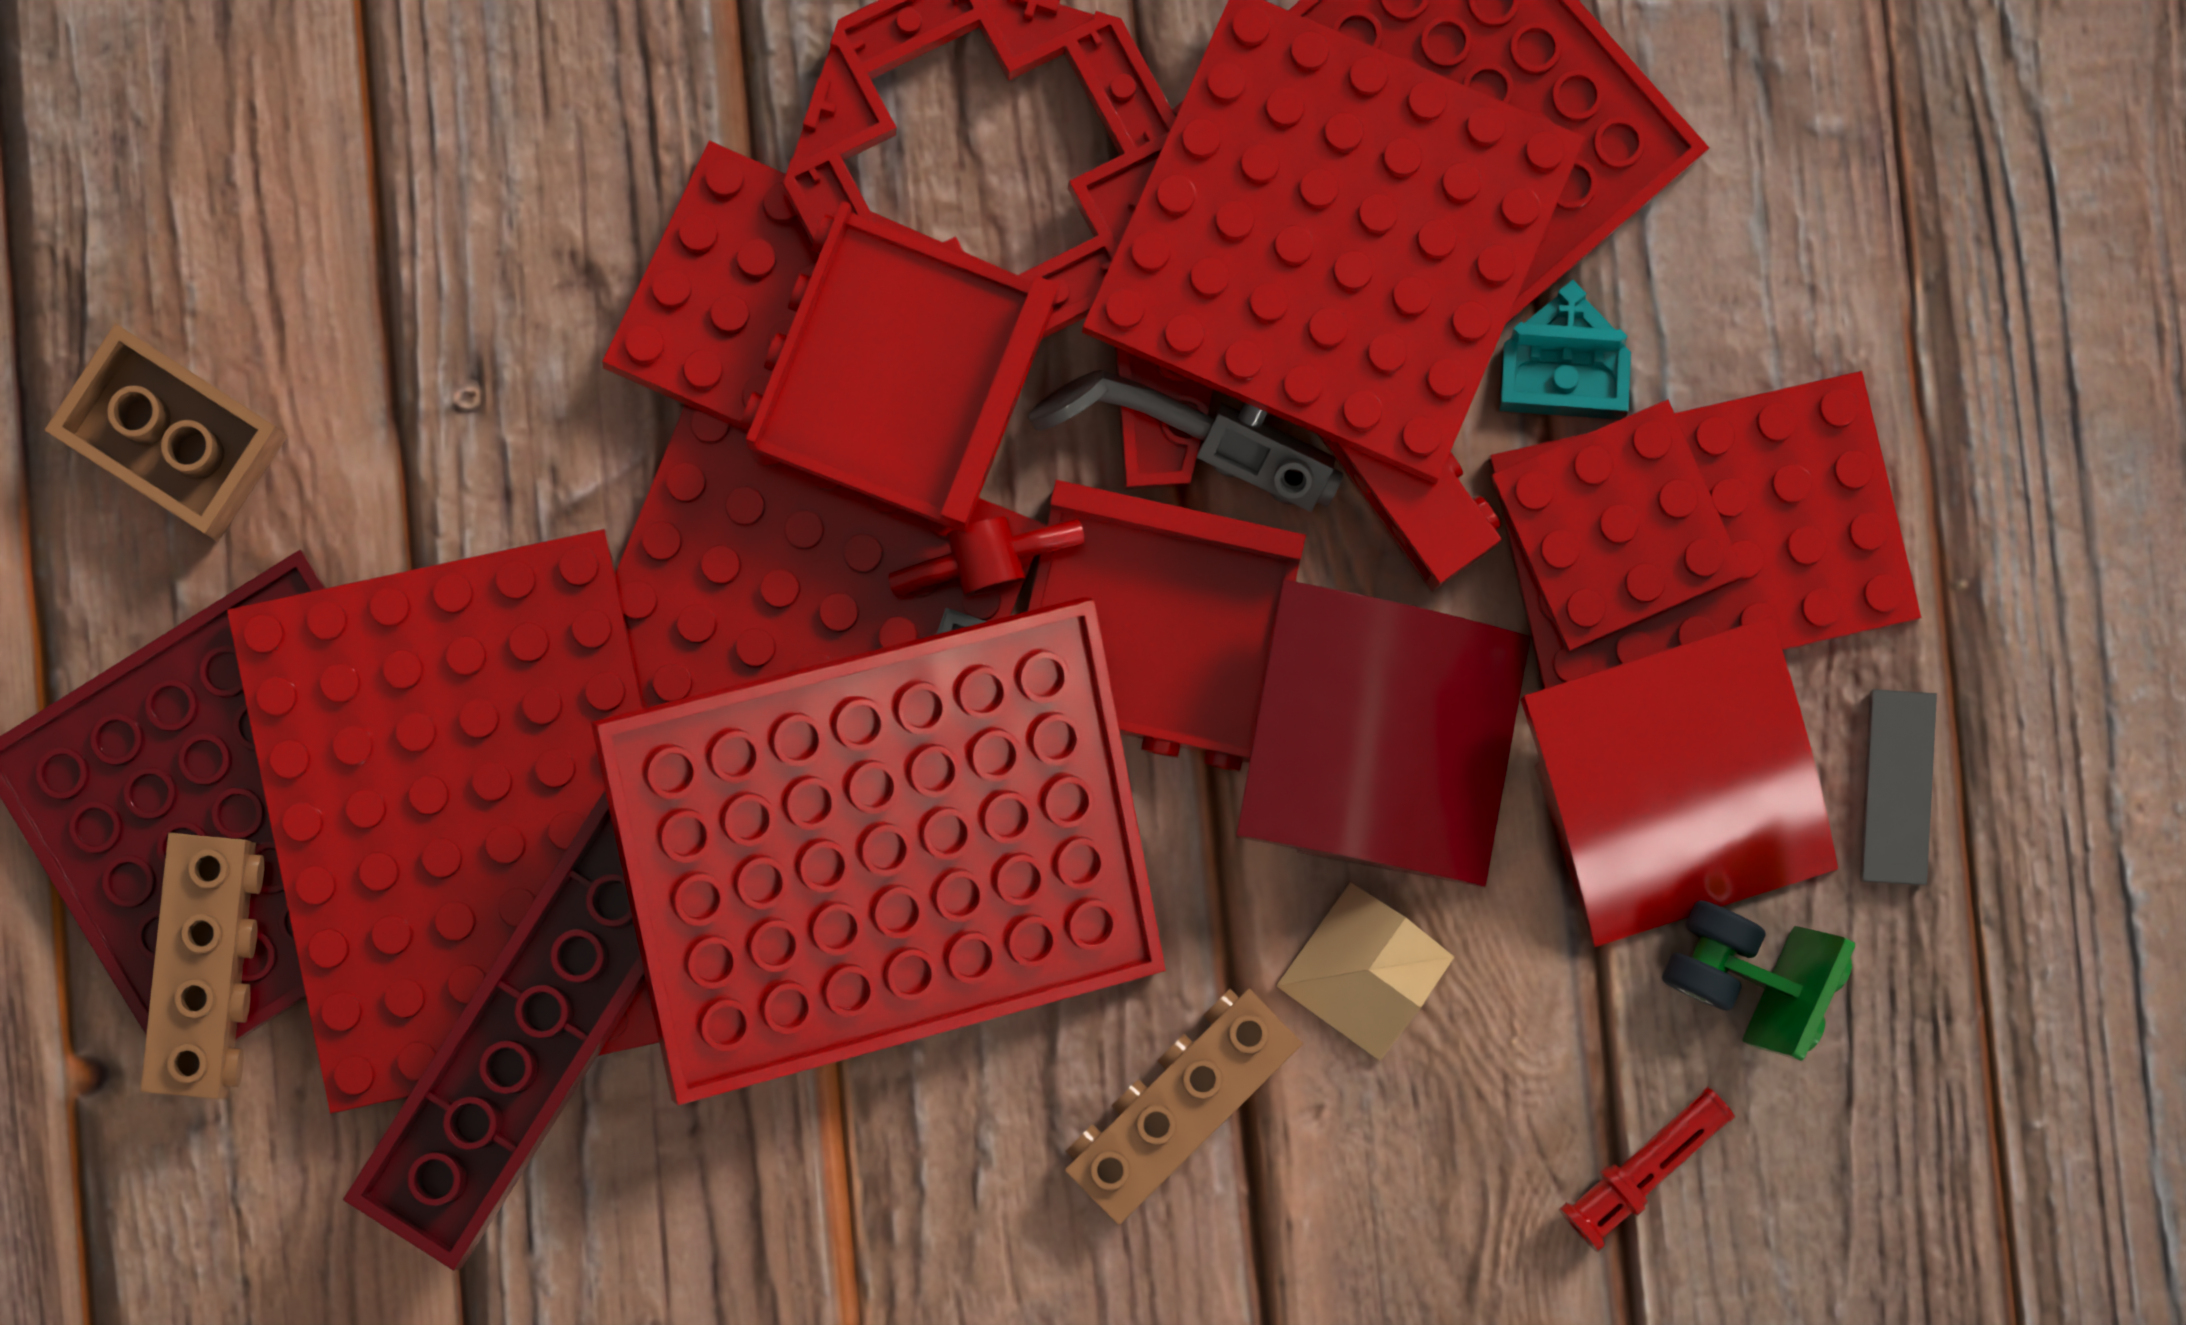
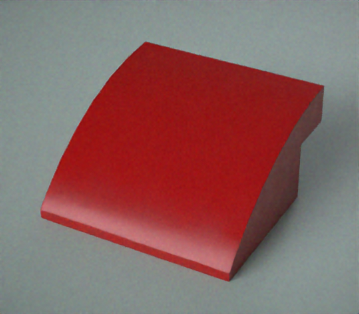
(1681, 781)

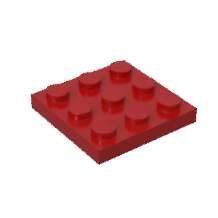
(1617, 525)

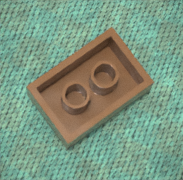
(166, 432)

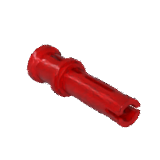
(1626, 1187)

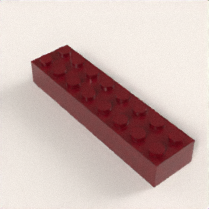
(510, 1057)

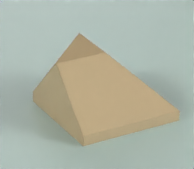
(1366, 971)

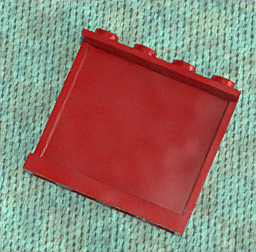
(898, 368)
(1179, 612)

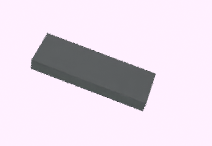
(1898, 787)

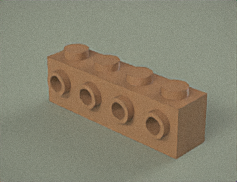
(200, 966)
(1183, 1105)

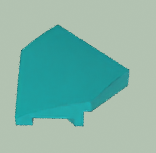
(1566, 362)

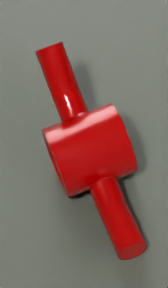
(986, 556)

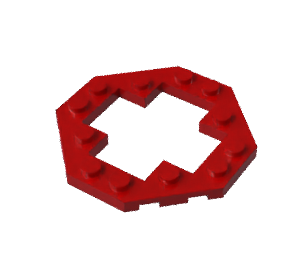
(1023, 34)

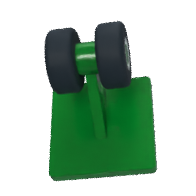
(1794, 995)

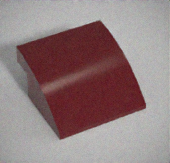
(1383, 734)

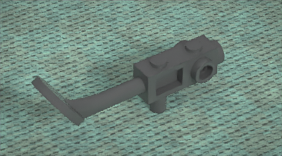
(1231, 440)

